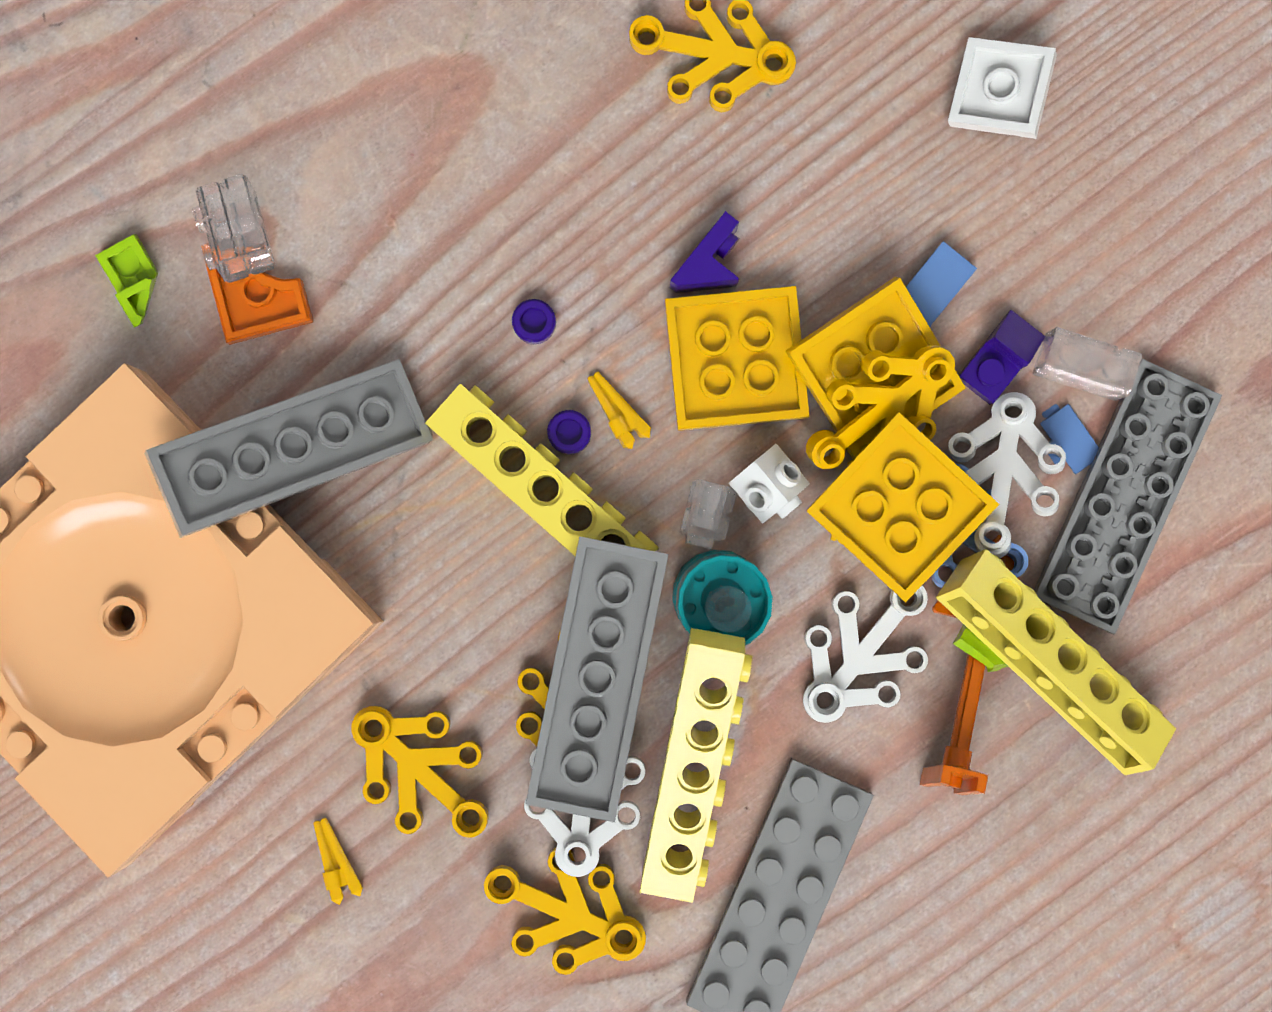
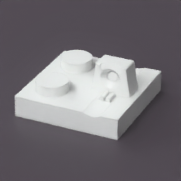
(1002, 87)

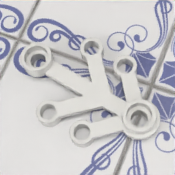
(1007, 464)
(859, 658)
(579, 834)

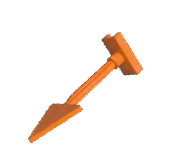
(957, 757)

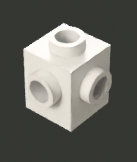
(770, 485)

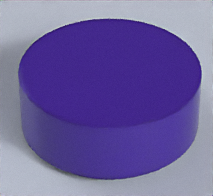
(534, 321)
(569, 432)

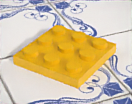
(879, 322)
(733, 358)
(902, 507)

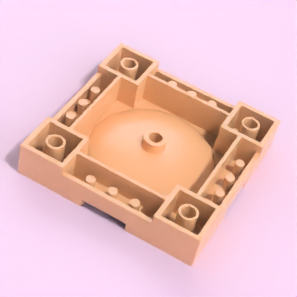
(225, 639)

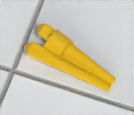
(620, 414)
(335, 862)

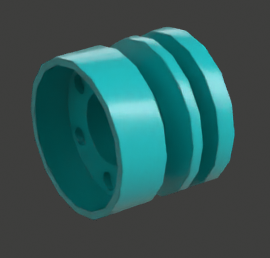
(717, 569)

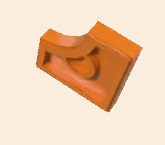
(259, 305)

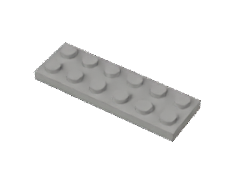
(287, 447)
(597, 679)
(780, 893)

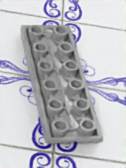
(1126, 497)

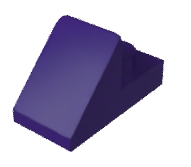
(701, 268)
(1001, 357)

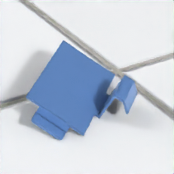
(1070, 434)

